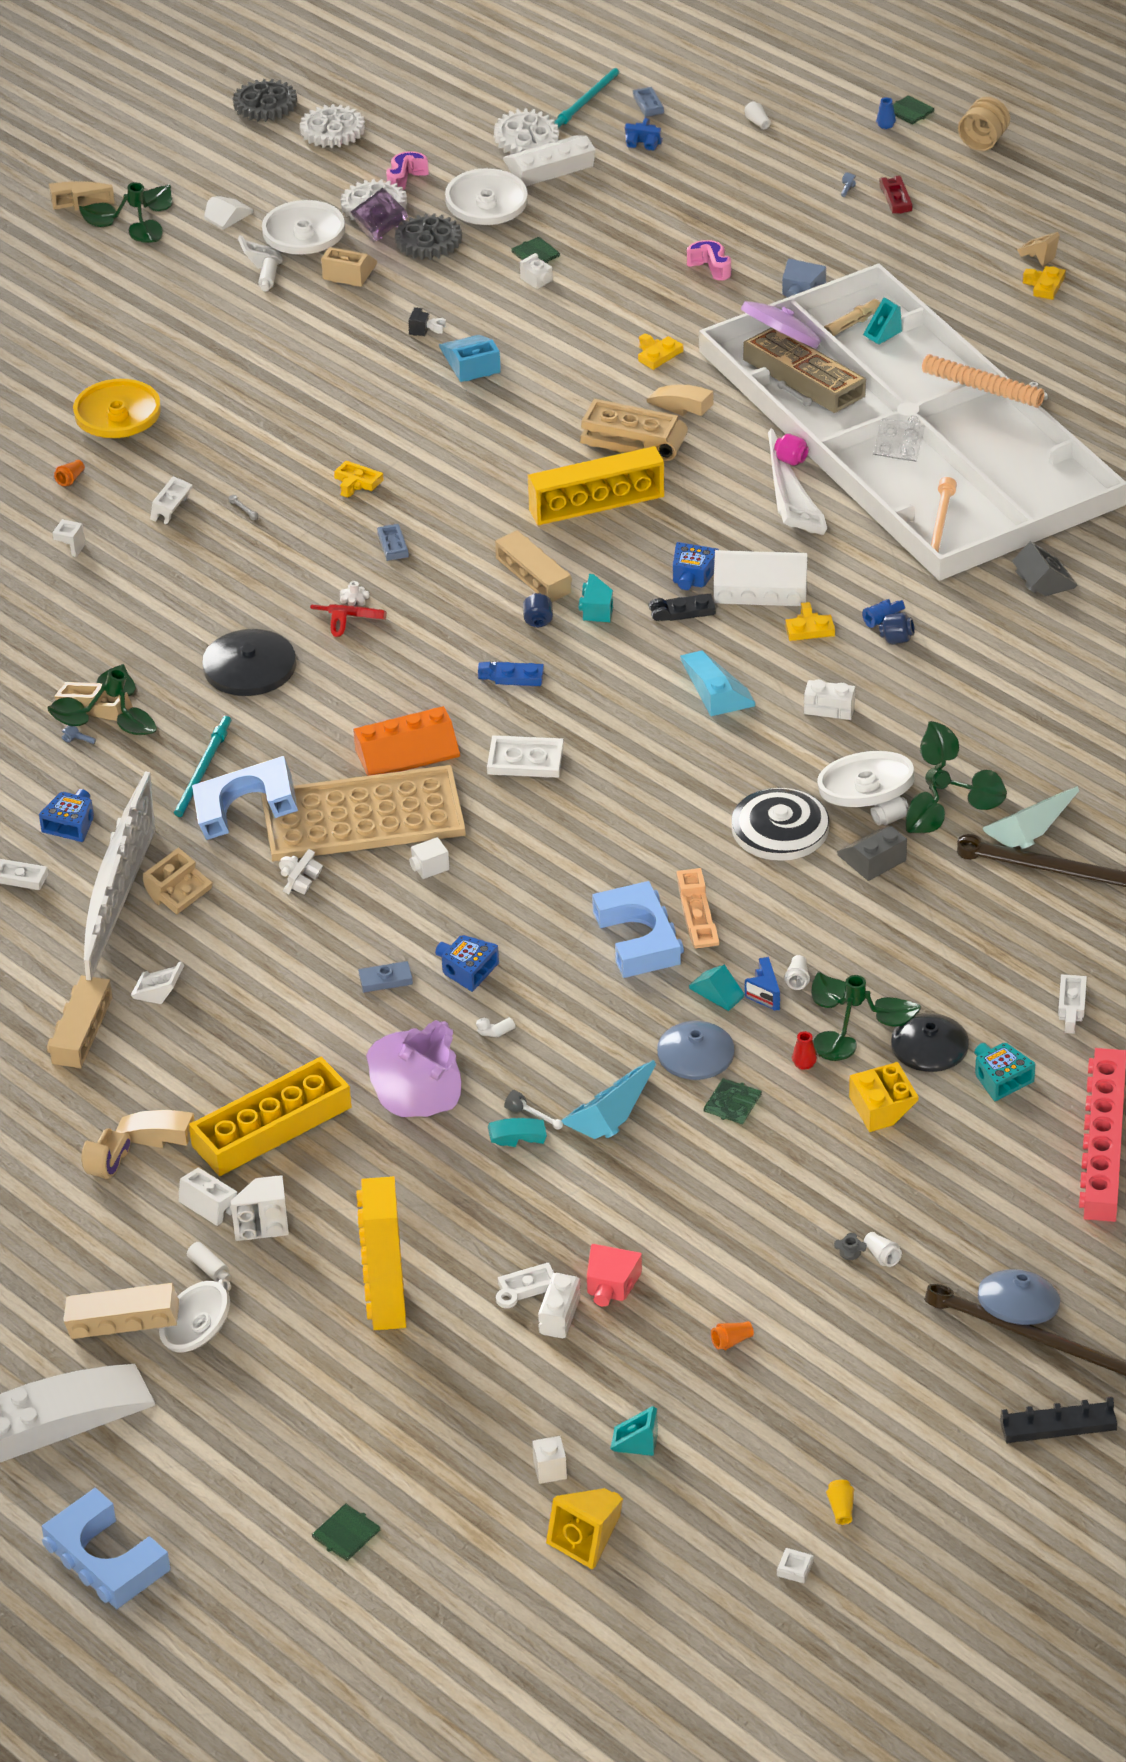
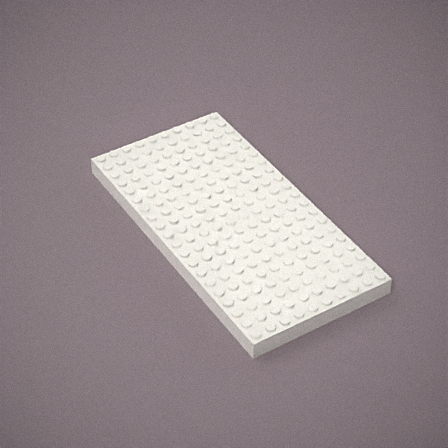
(1011, 461)

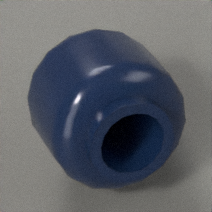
(537, 610)
(897, 628)

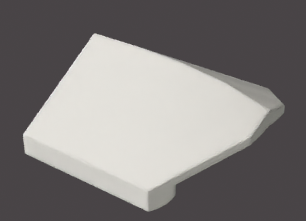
(225, 211)
(258, 252)
(157, 985)

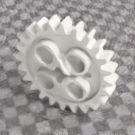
(332, 126)
(524, 131)
(361, 192)

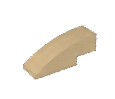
(80, 194)
(682, 399)
(106, 706)
(157, 1127)

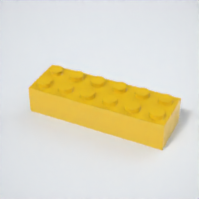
(596, 485)
(270, 1116)
(381, 1253)

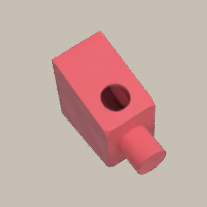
(612, 1273)

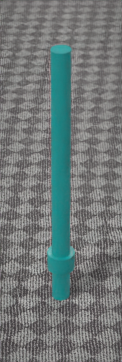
(566, 115)
(218, 736)

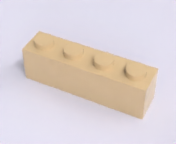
(533, 566)
(80, 1022)
(121, 1310)

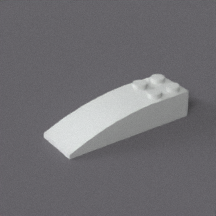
(68, 1406)

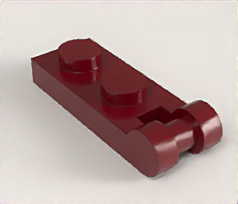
(896, 194)

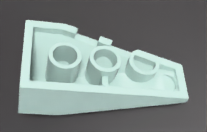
(1030, 822)

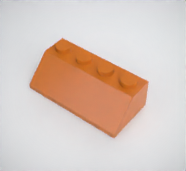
(406, 742)

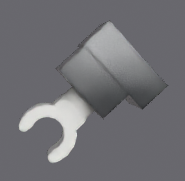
(420, 323)

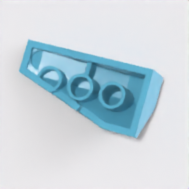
(715, 685)
(610, 1106)

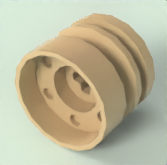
(984, 123)

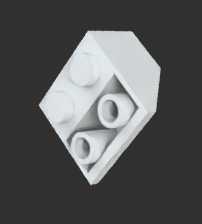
(260, 1210)

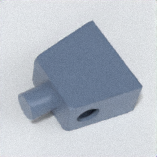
(801, 277)

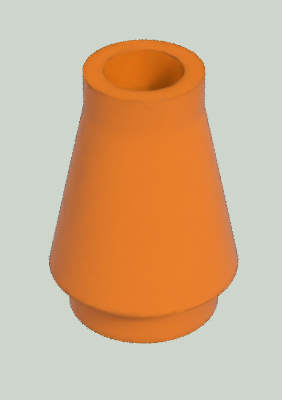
(67, 473)
(729, 1334)

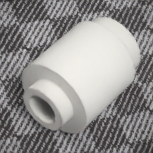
(889, 811)

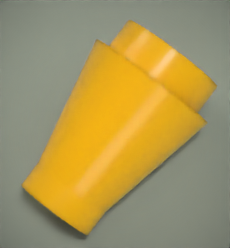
(841, 1498)

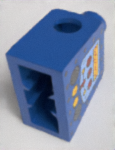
(693, 565)
(68, 815)
(468, 960)

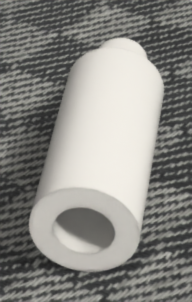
(267, 274)
(208, 1262)

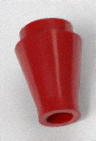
(804, 1052)

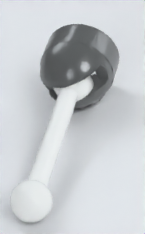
(517, 1102)

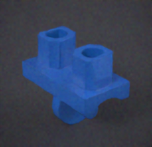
(643, 132)

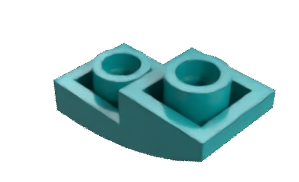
(509, 1131)

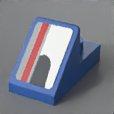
(764, 986)

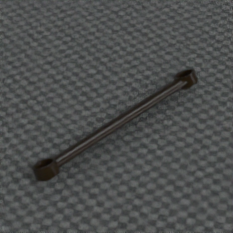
(1038, 861)
(943, 1297)

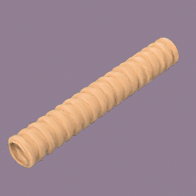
(982, 380)

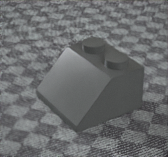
(1042, 571)
(876, 852)

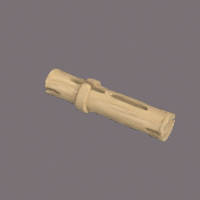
(859, 314)

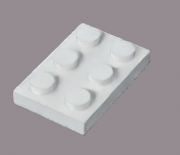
(525, 756)

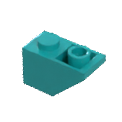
(597, 600)

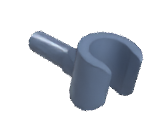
(848, 180)
(72, 732)

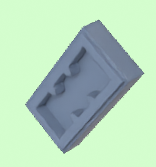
(648, 101)
(392, 542)
(385, 976)

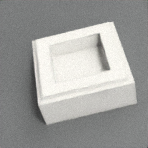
(795, 1565)

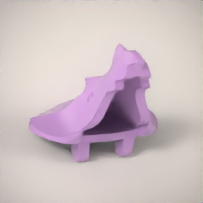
(416, 1071)

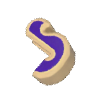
(104, 1157)

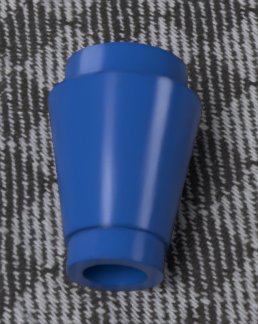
(886, 114)

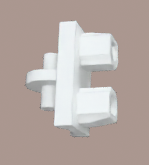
(296, 870)

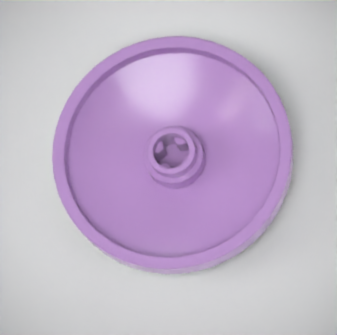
(782, 321)

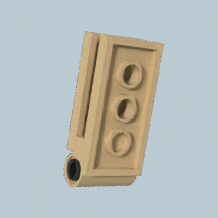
(632, 429)

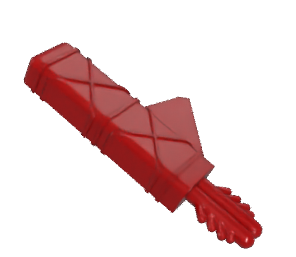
(342, 611)

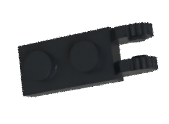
(682, 607)

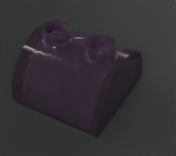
(378, 214)

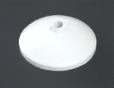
(200, 1317)

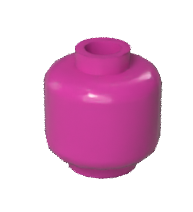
(791, 449)

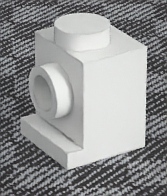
(535, 271)

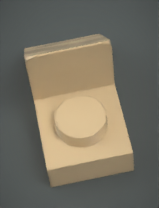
(1043, 247)

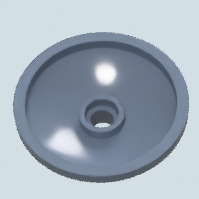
(695, 1050)
(1019, 1297)

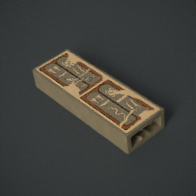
(805, 369)

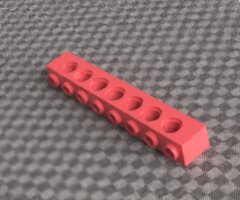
(1104, 1135)

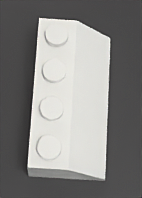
(552, 160)
(760, 578)

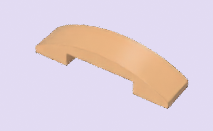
(696, 908)

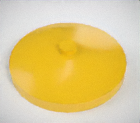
(117, 408)

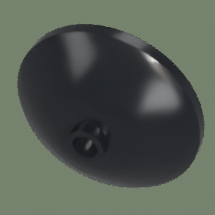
(930, 1042)

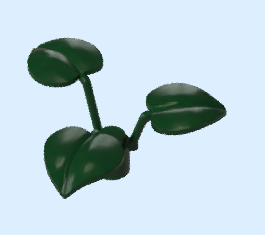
(143, 231)
(115, 683)
(935, 748)
(830, 992)

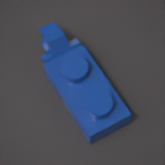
(512, 673)

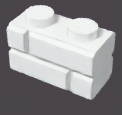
(829, 699)
(559, 1305)

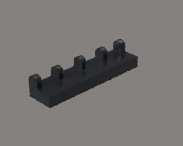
(1058, 1421)

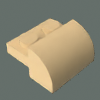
(175, 881)

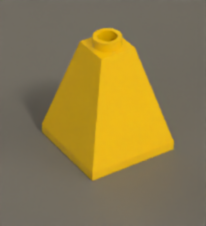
(583, 1523)

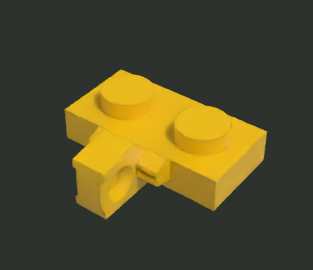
(1046, 282)
(657, 351)
(356, 477)
(809, 625)

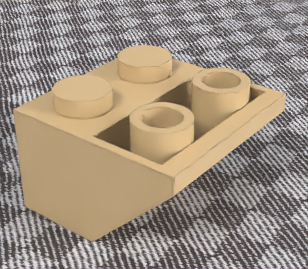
(347, 266)

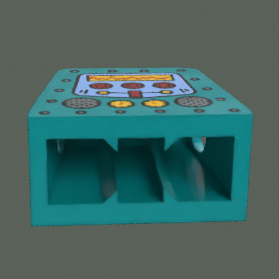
(1003, 1069)

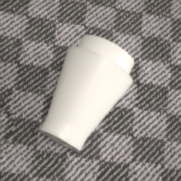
(756, 114)
(797, 974)
(884, 1250)

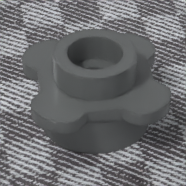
(850, 1246)

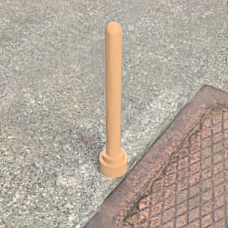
(946, 488)

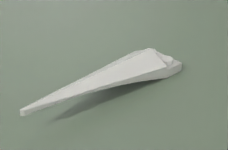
(792, 500)

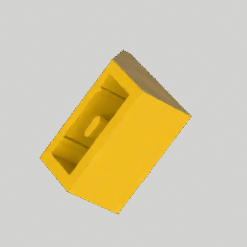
(881, 1095)

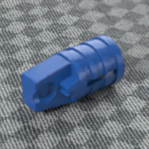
(875, 614)

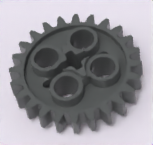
(265, 100)
(428, 236)

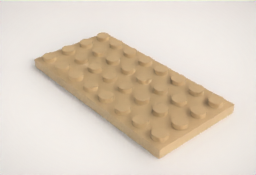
(367, 813)

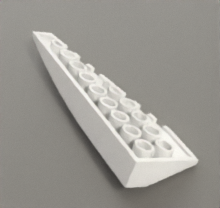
(118, 871)

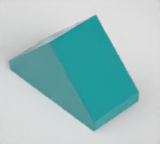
(885, 322)
(718, 987)
(637, 1434)

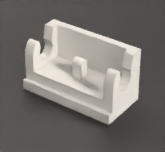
(170, 498)
(206, 1195)

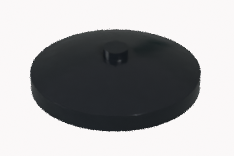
(249, 662)

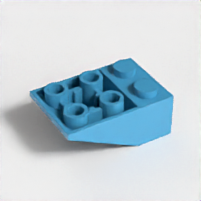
(472, 357)

